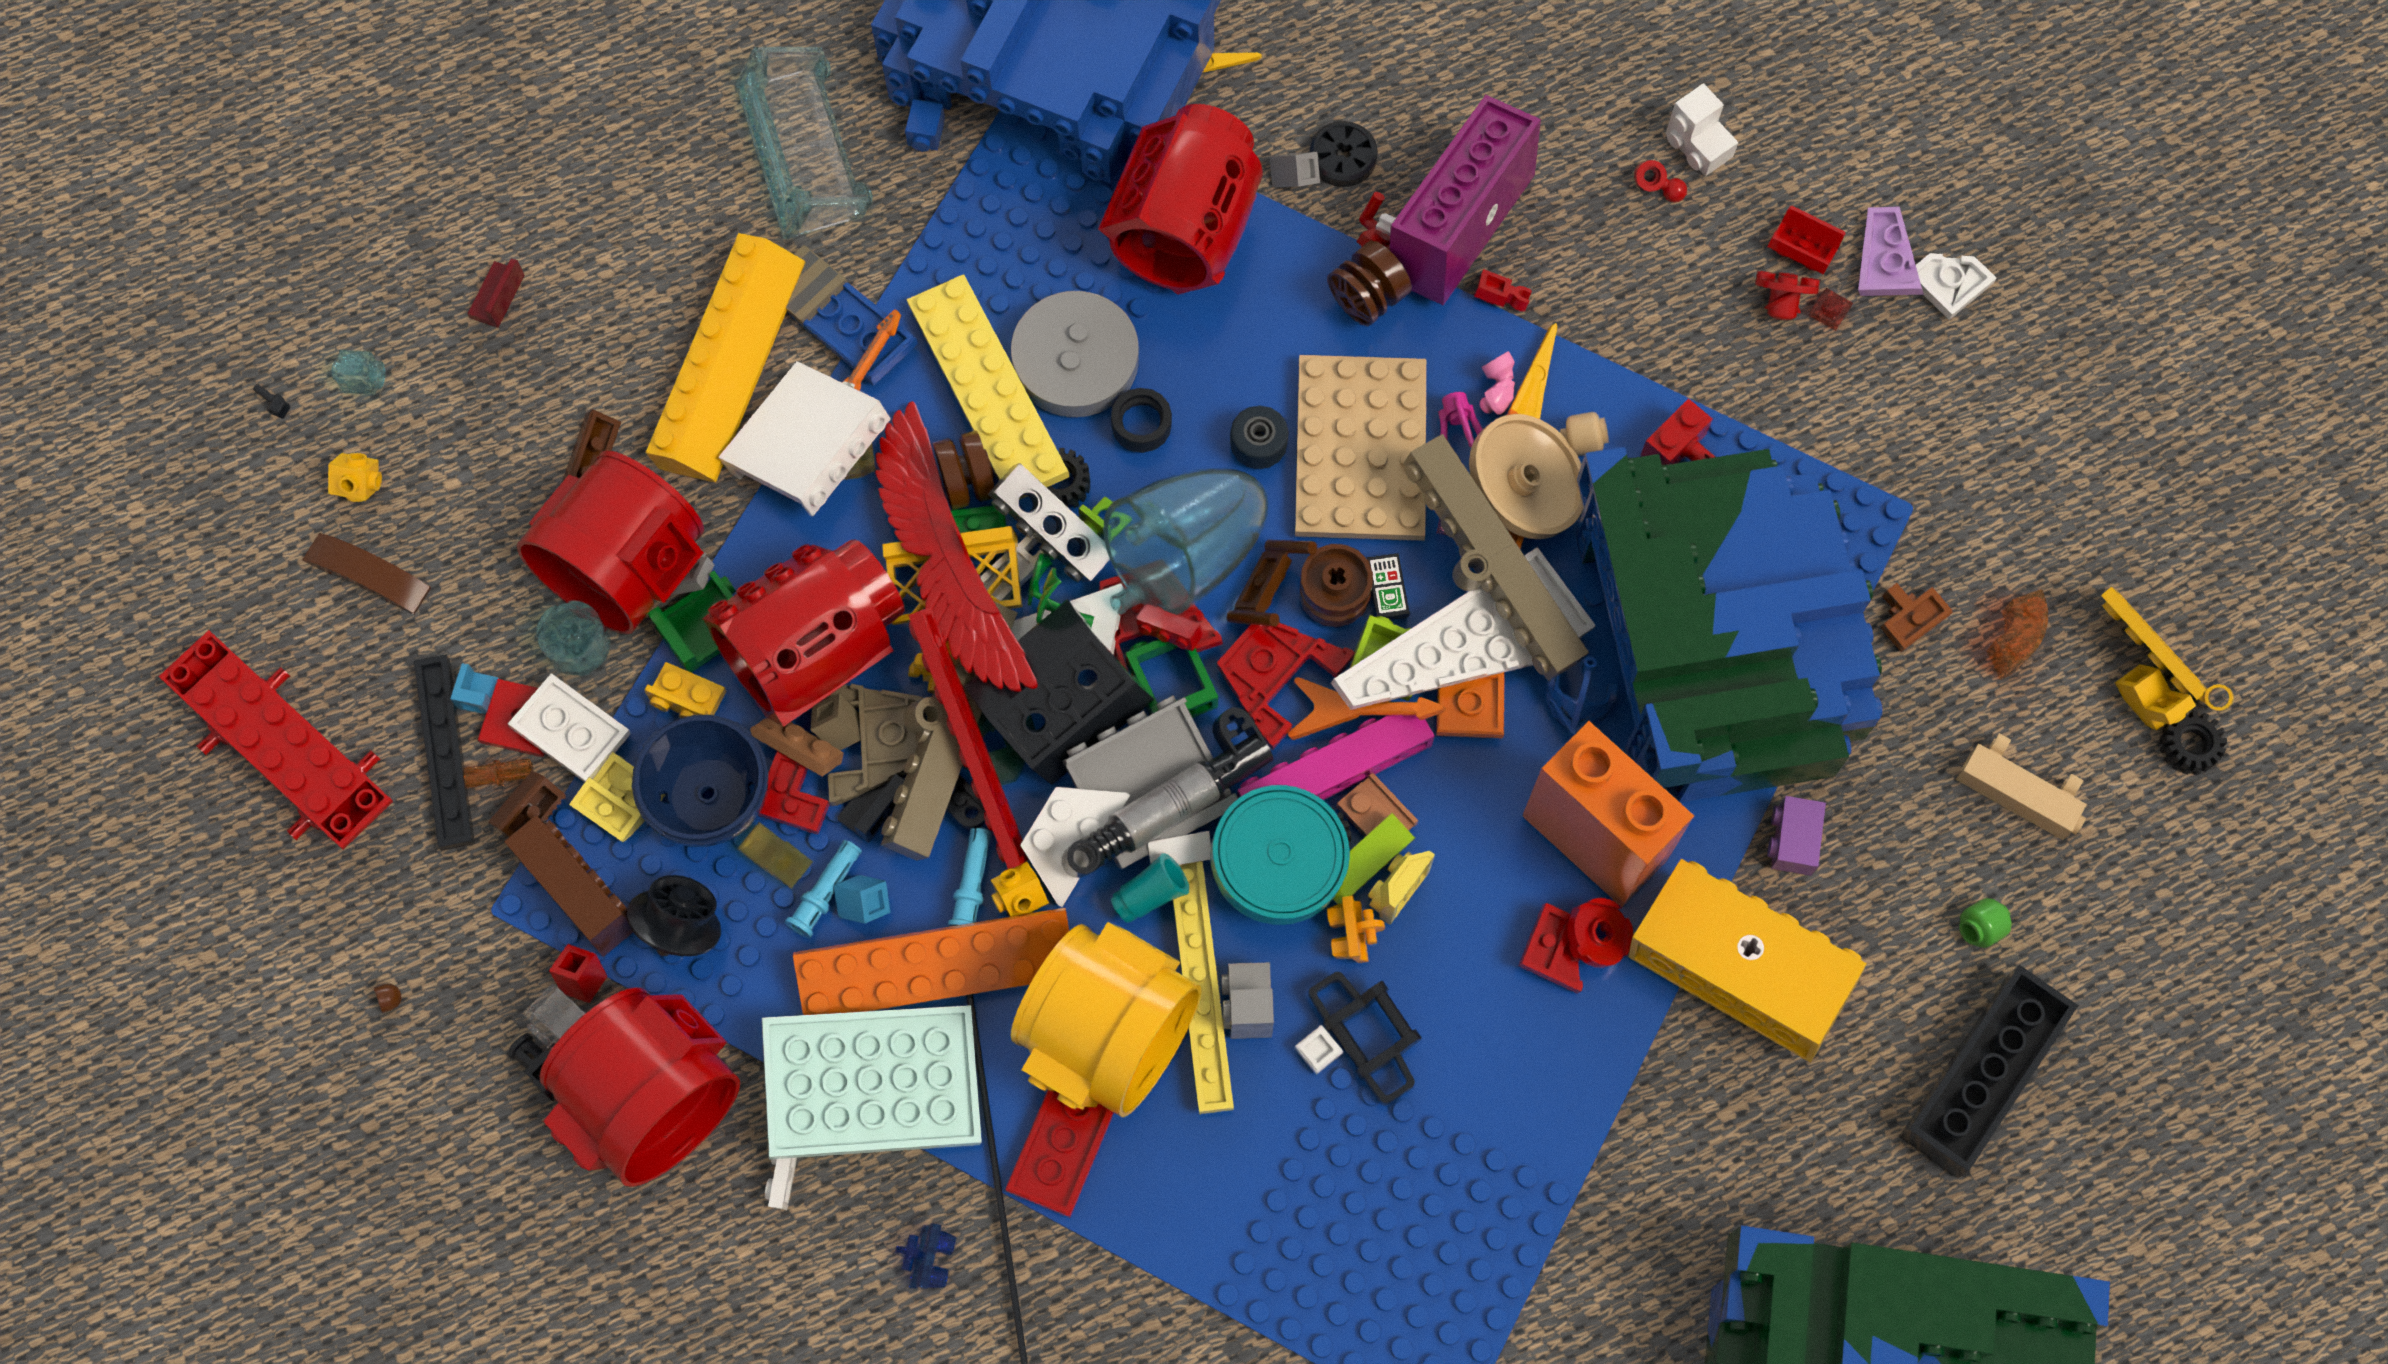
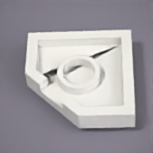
(1952, 281)

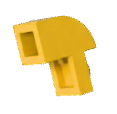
(2151, 697)

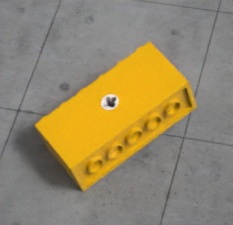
(1746, 959)

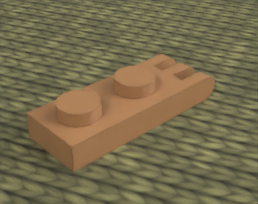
(798, 745)

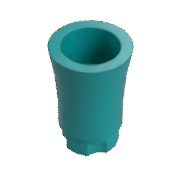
(1150, 889)

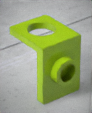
(1091, 517)

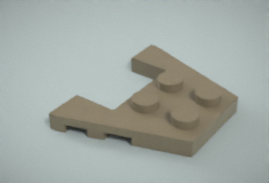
(884, 741)

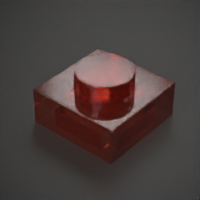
(1830, 309)

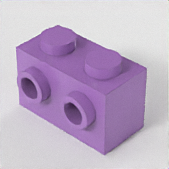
(1796, 835)

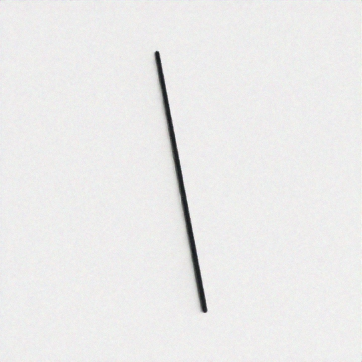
(997, 1183)

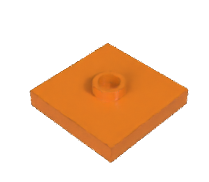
(1472, 708)

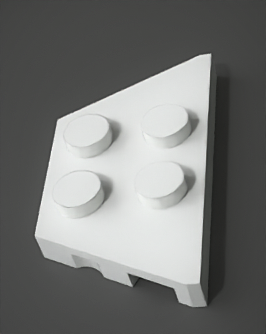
(1096, 604)
(1062, 821)

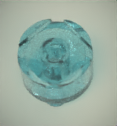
(589, 635)

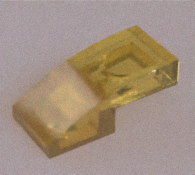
(775, 855)

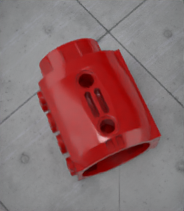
(1184, 198)
(806, 627)

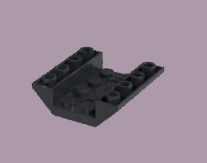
(1072, 712)

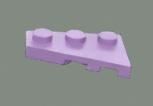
(1887, 256)

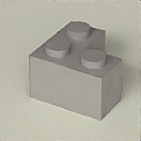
(1250, 1001)

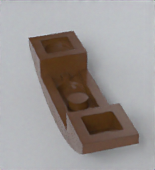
(367, 572)

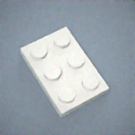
(569, 728)

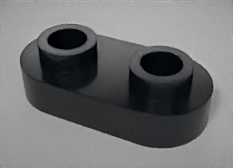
(962, 802)

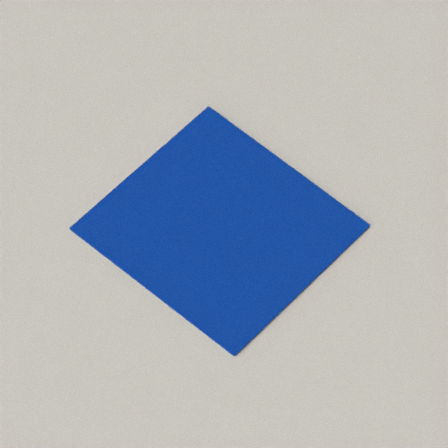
(1310, 1200)

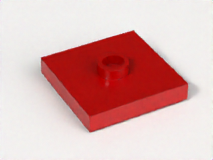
(504, 705)

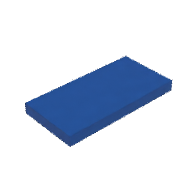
(849, 327)

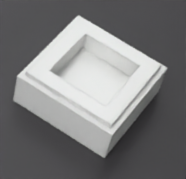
(1318, 1049)

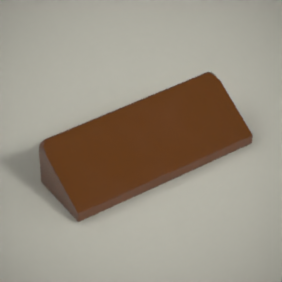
(595, 436)

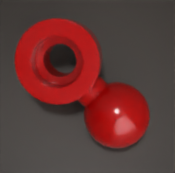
(1673, 189)

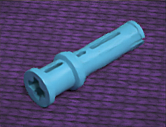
(968, 895)
(816, 901)

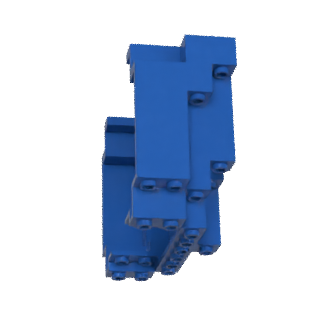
(1063, 64)

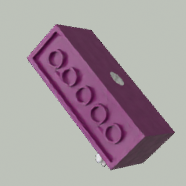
(1464, 198)

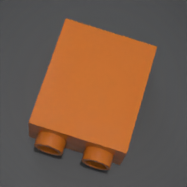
(1606, 813)

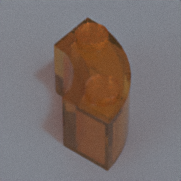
(2023, 632)

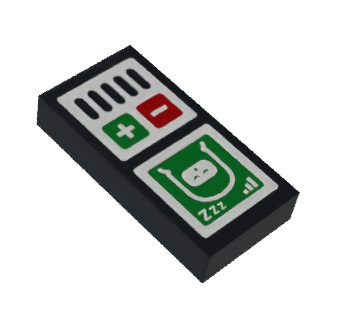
(1388, 587)

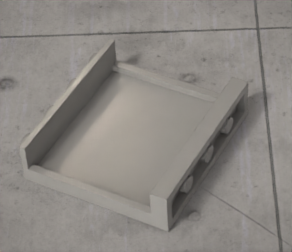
(1144, 758)

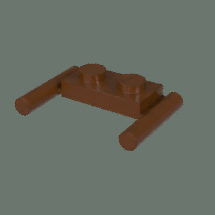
(1265, 581)

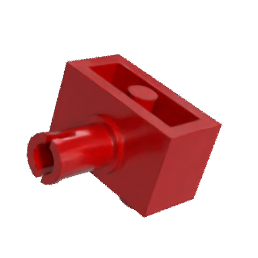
(1680, 436)

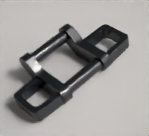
(1336, 1024)

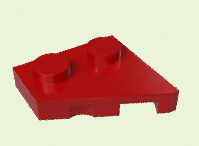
(1549, 952)

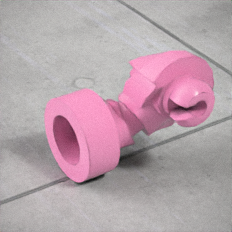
(1501, 394)

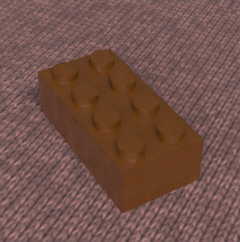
(566, 879)

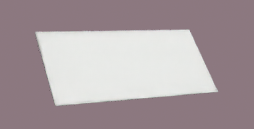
(1183, 848)

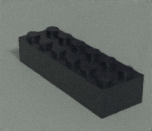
(1988, 1071)

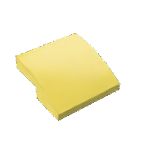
(610, 799)

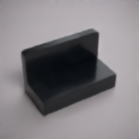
(870, 810)

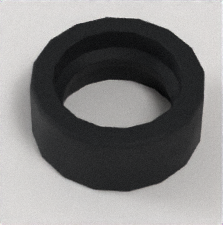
(1134, 398)

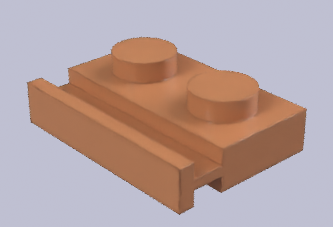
(1371, 804)

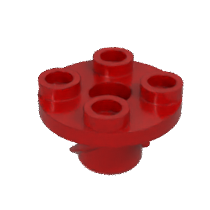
(1785, 293)

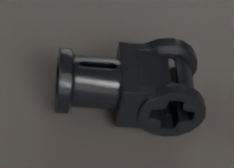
(519, 1050)

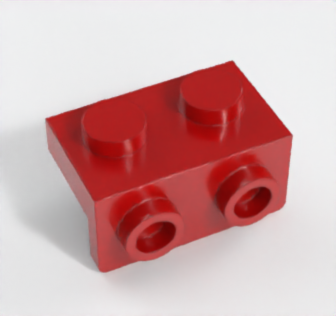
(1806, 239)

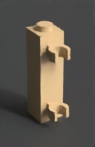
(2022, 791)

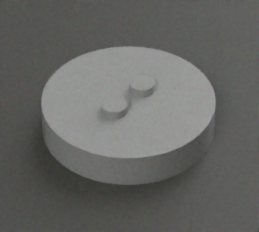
(1075, 353)

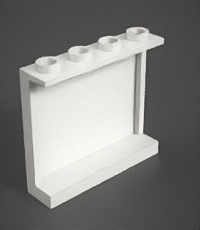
(806, 436)

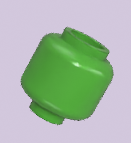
(1985, 923)

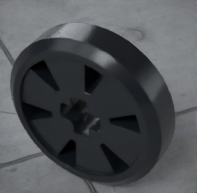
(1346, 137)

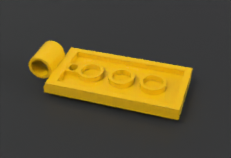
(2160, 652)

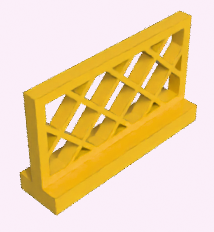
(977, 543)

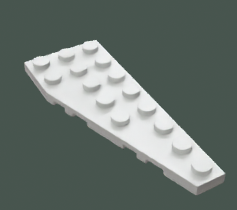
(1453, 646)

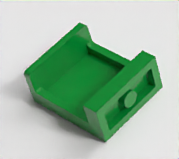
(683, 623)

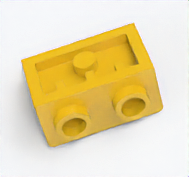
(684, 692)

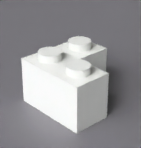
(1698, 132)

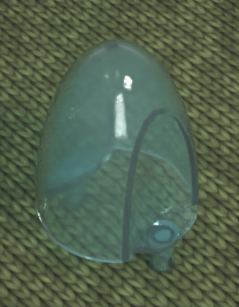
(1183, 536)

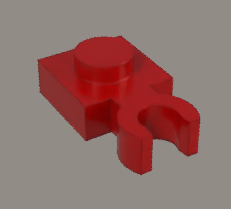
(1498, 290)

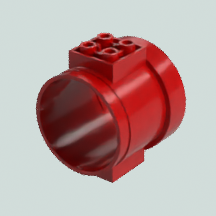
(613, 540)
(637, 1085)

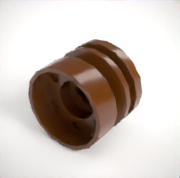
(1369, 283)

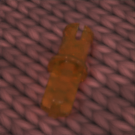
(497, 772)

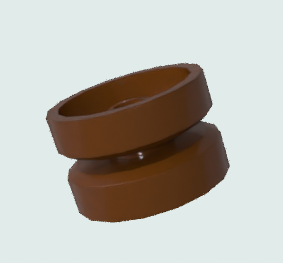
(959, 471)
(1335, 585)

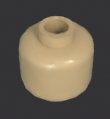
(1585, 432)

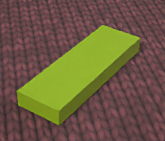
(1374, 854)

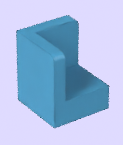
(473, 690)
(862, 899)

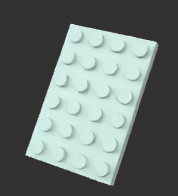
(870, 1082)

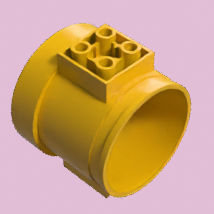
(1104, 1018)

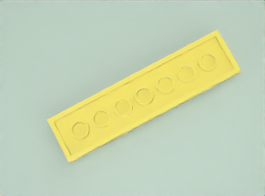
(985, 381)

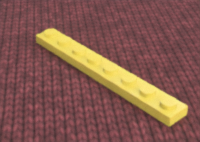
(1199, 966)

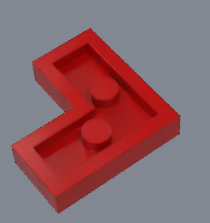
(786, 802)

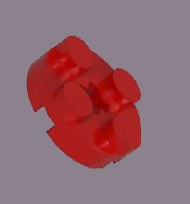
(1583, 937)

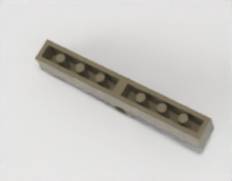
(1495, 558)
(929, 771)

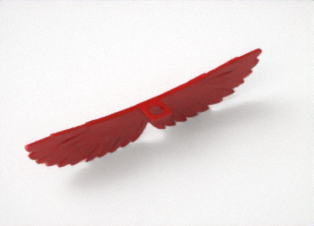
(948, 579)

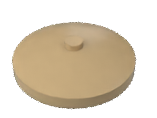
(1527, 475)

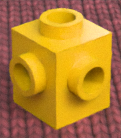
(354, 476)
(1018, 891)

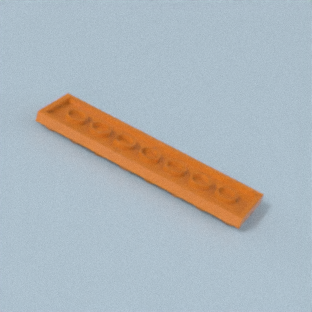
(927, 964)

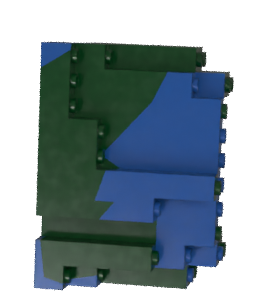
(1730, 619)
(1893, 1306)

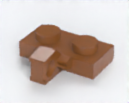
(1912, 615)

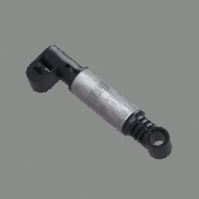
(1179, 798)

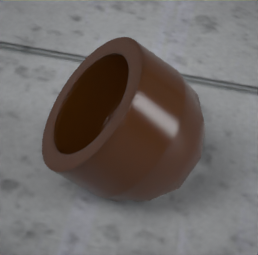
(388, 996)

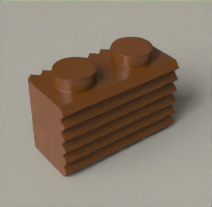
(531, 798)

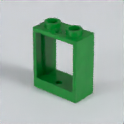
(1198, 702)

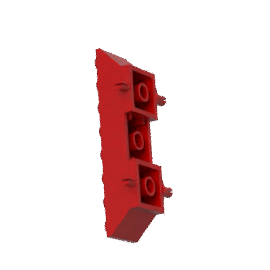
(276, 741)

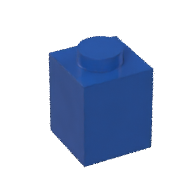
(925, 125)

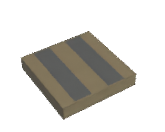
(814, 287)

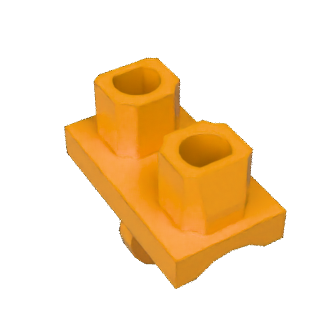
(1351, 916)

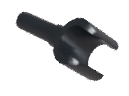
(277, 405)

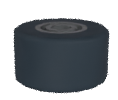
(1256, 449)

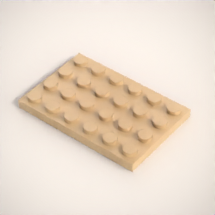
(1352, 442)

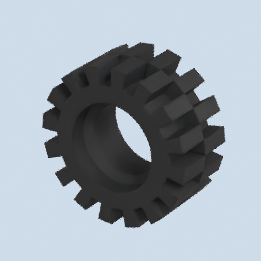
(1081, 481)
(2180, 756)

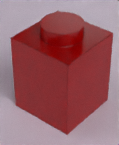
(578, 973)

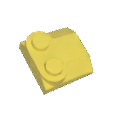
(1405, 878)

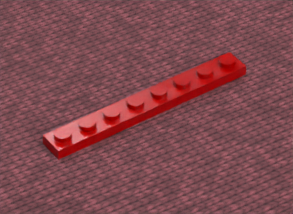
(965, 728)

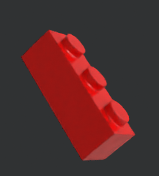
(1169, 627)

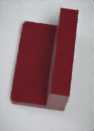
(497, 293)

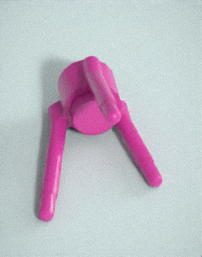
(1458, 412)

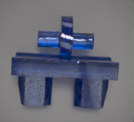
(931, 1242)

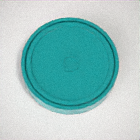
(1279, 854)

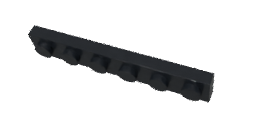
(444, 753)

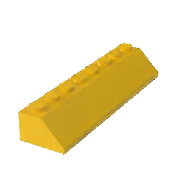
(725, 358)

